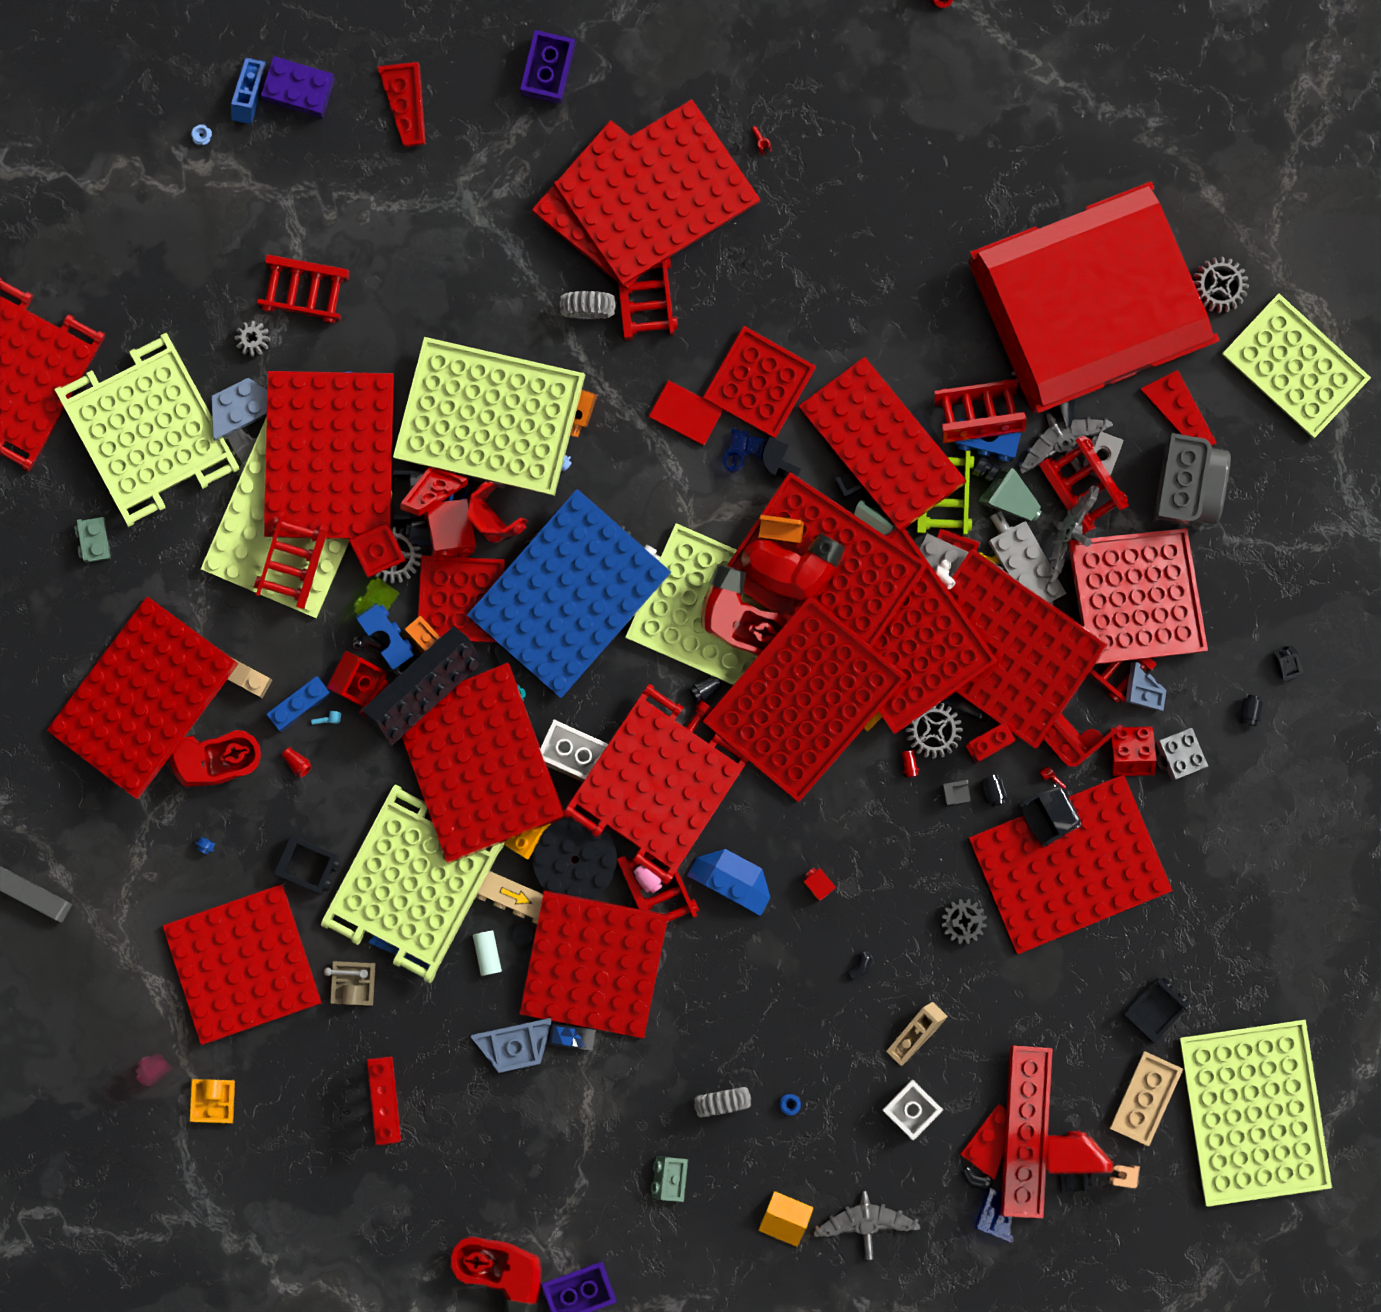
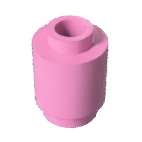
(647, 879)

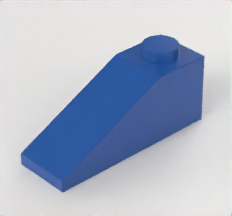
(247, 91)

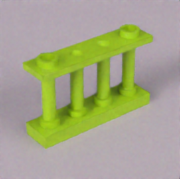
(966, 524)

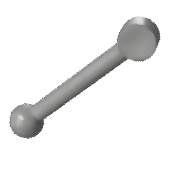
(363, 973)

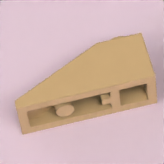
(250, 679)
(917, 1033)

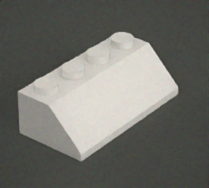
(571, 750)

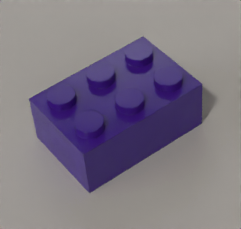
(548, 67)
(298, 87)
(580, 1290)

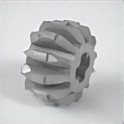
(252, 331)

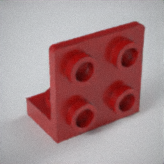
(1133, 751)

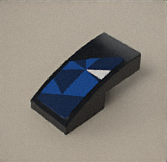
(571, 1037)

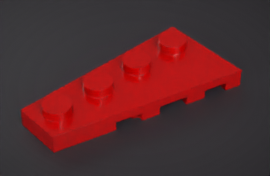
(405, 96)

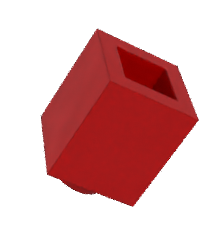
(818, 883)

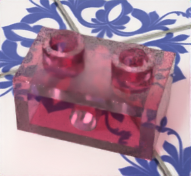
(153, 1070)

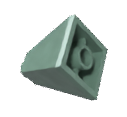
(1011, 496)
(873, 516)

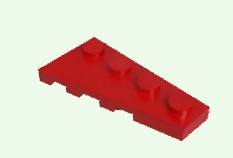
(1178, 406)

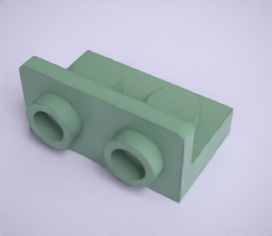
(92, 539)
(669, 1178)

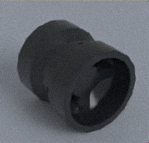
(981, 468)

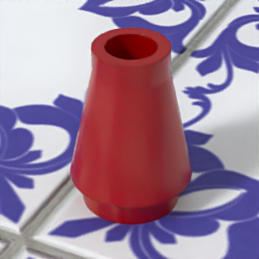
(298, 764)

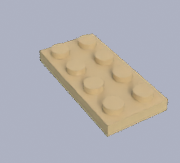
(1146, 1098)

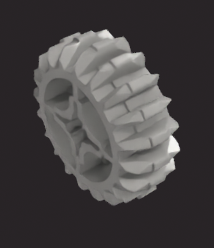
(1225, 293)
(587, 305)
(408, 555)
(927, 721)
(722, 1102)

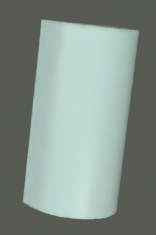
(487, 953)

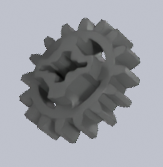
(955, 922)

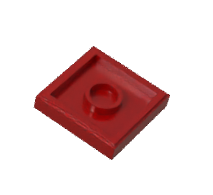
(377, 549)

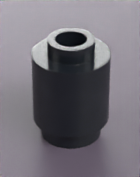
(1251, 710)
(994, 790)

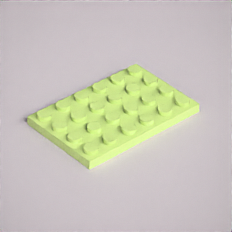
(1296, 366)

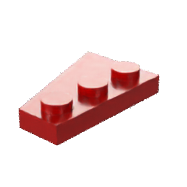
(431, 490)
(988, 1143)

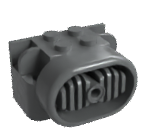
(1192, 481)

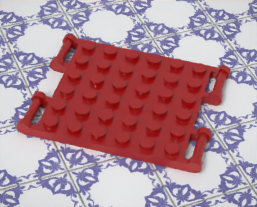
(32, 364)
(656, 784)

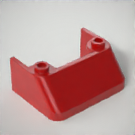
(1071, 745)
(1075, 1154)

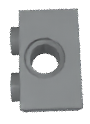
(1108, 444)

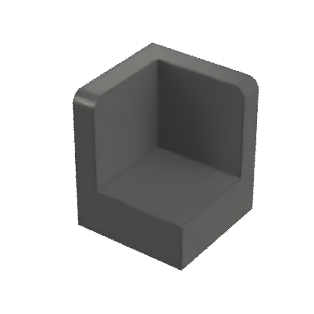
(956, 792)

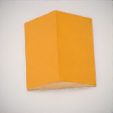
(786, 1219)

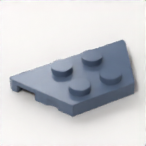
(238, 407)
(514, 1045)

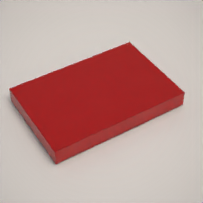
(686, 413)

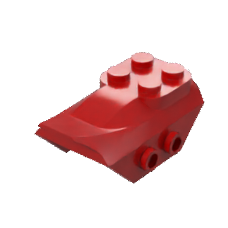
(487, 520)

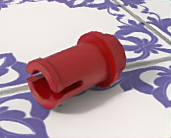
(909, 764)

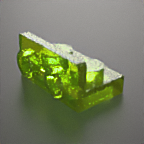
(378, 593)

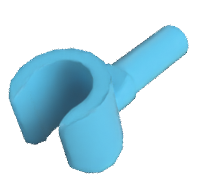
(334, 717)

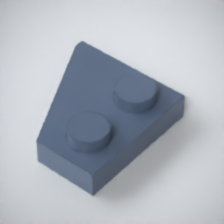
(1144, 690)

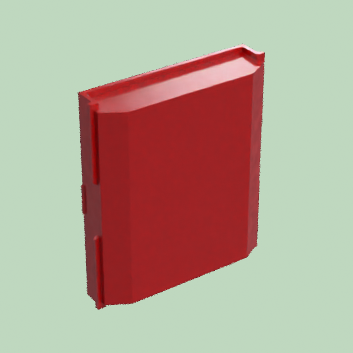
(1091, 298)

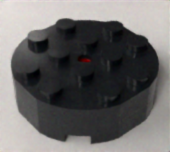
(554, 860)

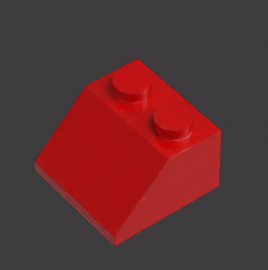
(356, 678)

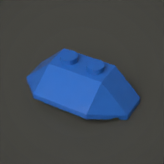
(732, 878)

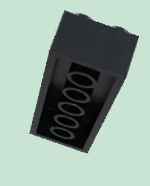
(422, 685)

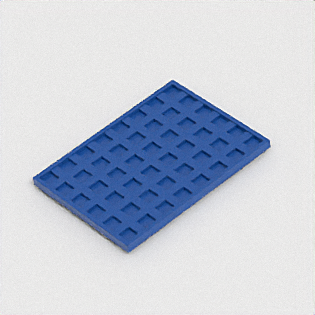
(569, 593)

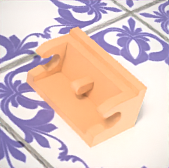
(1128, 1177)

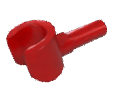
(762, 142)
(1047, 773)

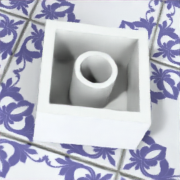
(912, 1109)

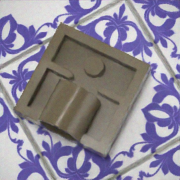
(353, 988)

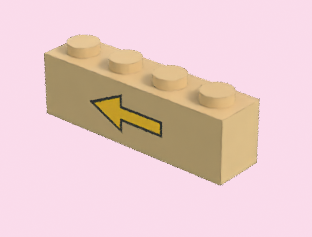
(511, 894)

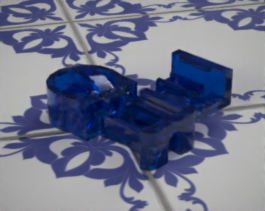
(744, 446)

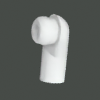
(943, 572)

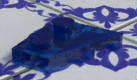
(990, 1217)

